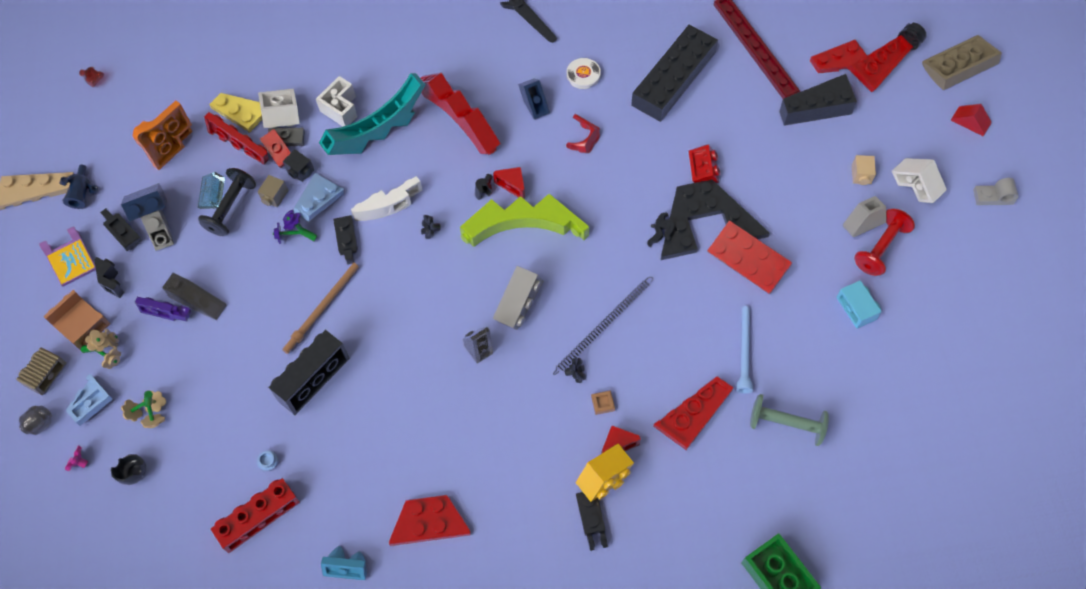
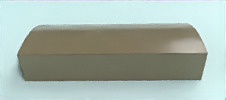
(961, 62)

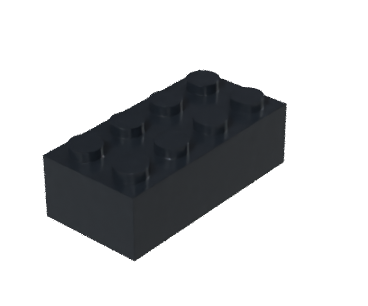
(309, 372)

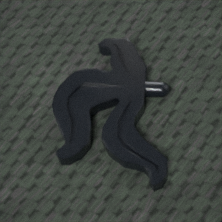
(661, 223)

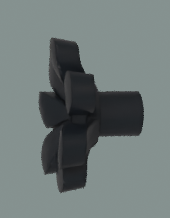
(429, 226)
(576, 370)

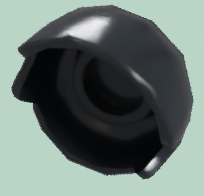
(129, 469)

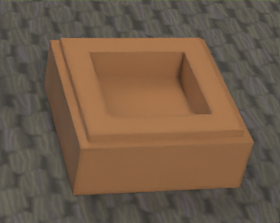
(603, 402)

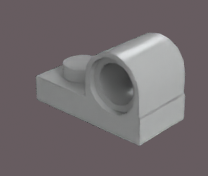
(1001, 194)

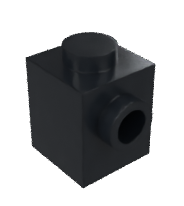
(298, 165)

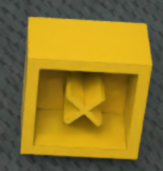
(605, 473)

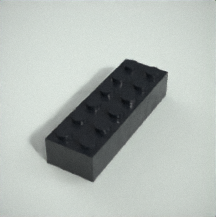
(674, 73)

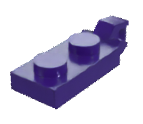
(162, 309)

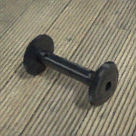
(240, 179)

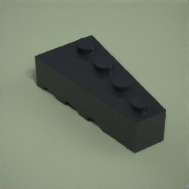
(819, 102)

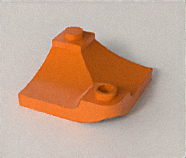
(164, 135)

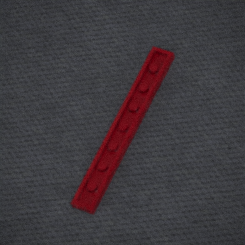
(756, 48)

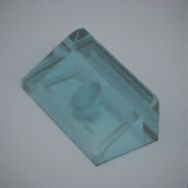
(211, 191)

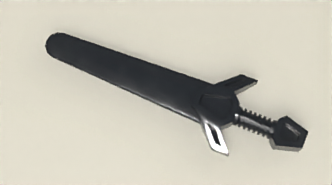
(530, 16)

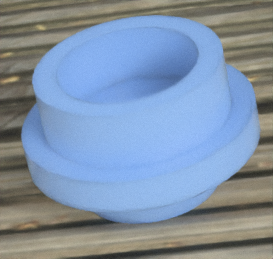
(267, 460)

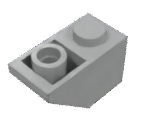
(865, 217)
(158, 229)

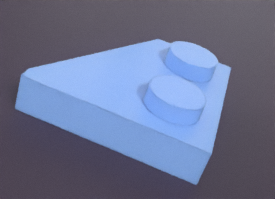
(88, 401)

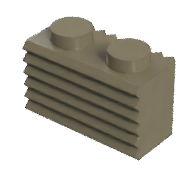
(41, 371)

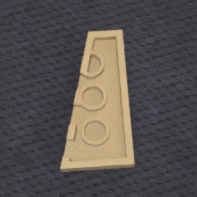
(32, 187)

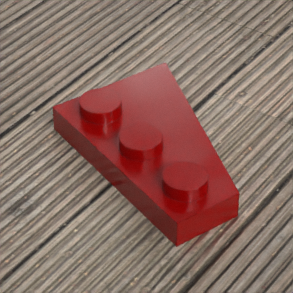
(837, 57)

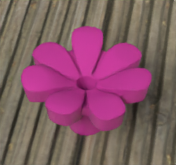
(76, 460)

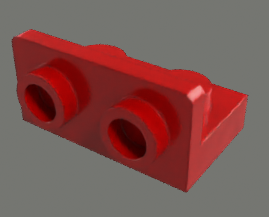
(704, 164)

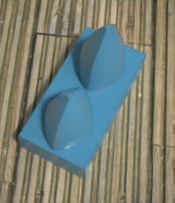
(337, 566)

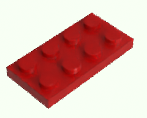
(749, 257)

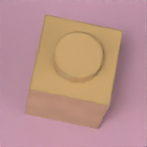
(863, 169)

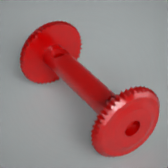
(897, 222)

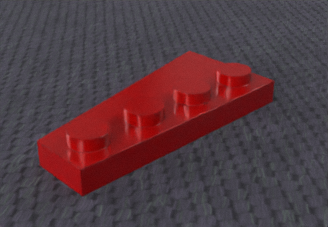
(878, 65)
(690, 418)

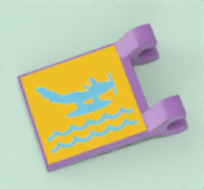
(69, 260)

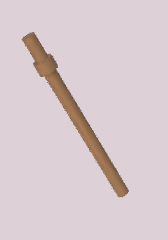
(297, 335)

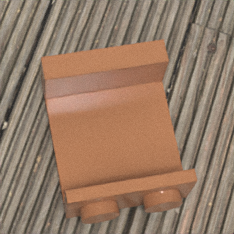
(76, 319)

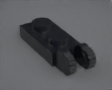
(591, 519)

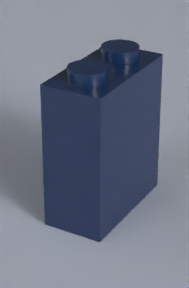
(144, 202)

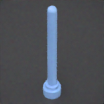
(744, 384)

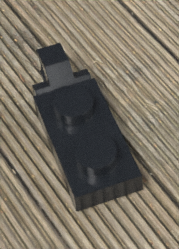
(120, 230)
(346, 237)

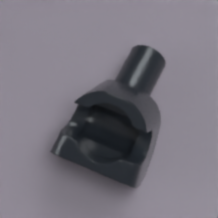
(483, 186)

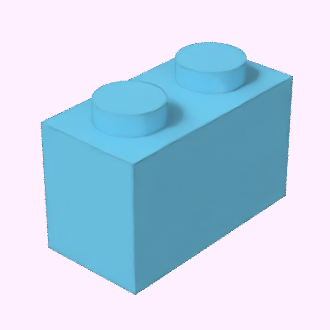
(859, 304)

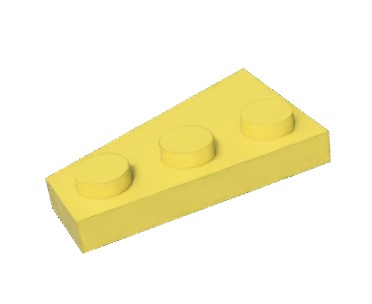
(239, 110)

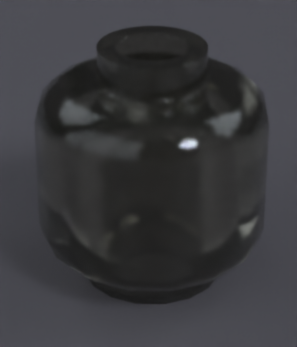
(35, 420)

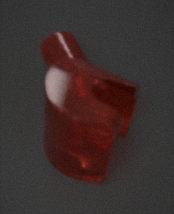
(91, 76)

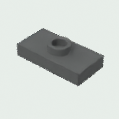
(291, 136)

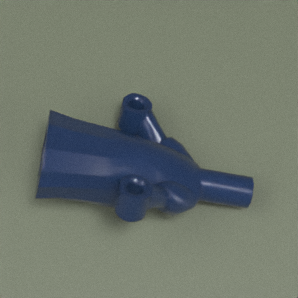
(76, 191)

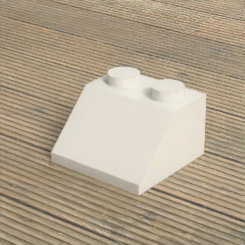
(278, 108)

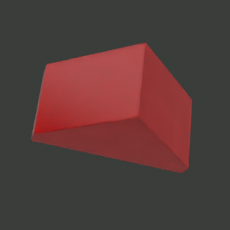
(973, 118)
(510, 180)
(622, 437)

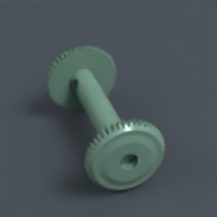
(819, 427)

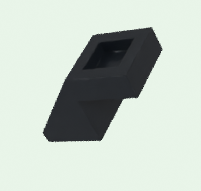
(105, 276)

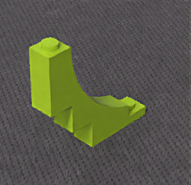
(547, 215)

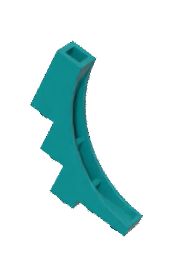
(376, 126)

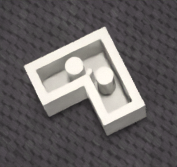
(336, 102)
(922, 177)

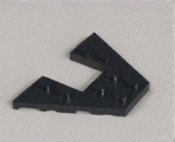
(701, 201)

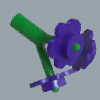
(290, 221)

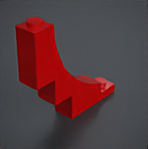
(456, 106)

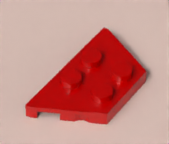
(428, 521)

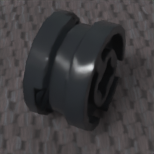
(914, 34)

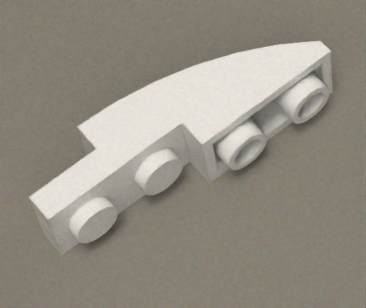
(383, 205)

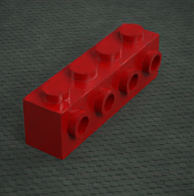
(254, 515)

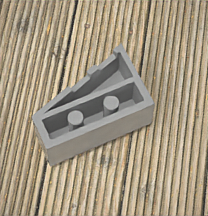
(518, 298)

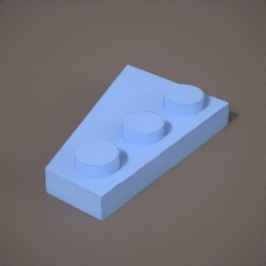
(317, 197)

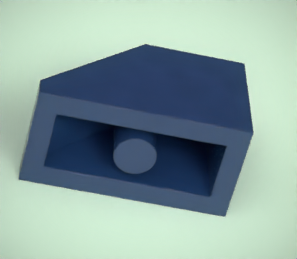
(534, 98)

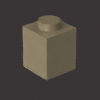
(272, 191)

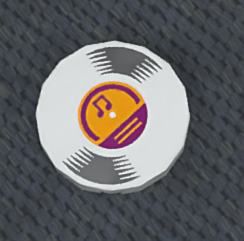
(583, 73)

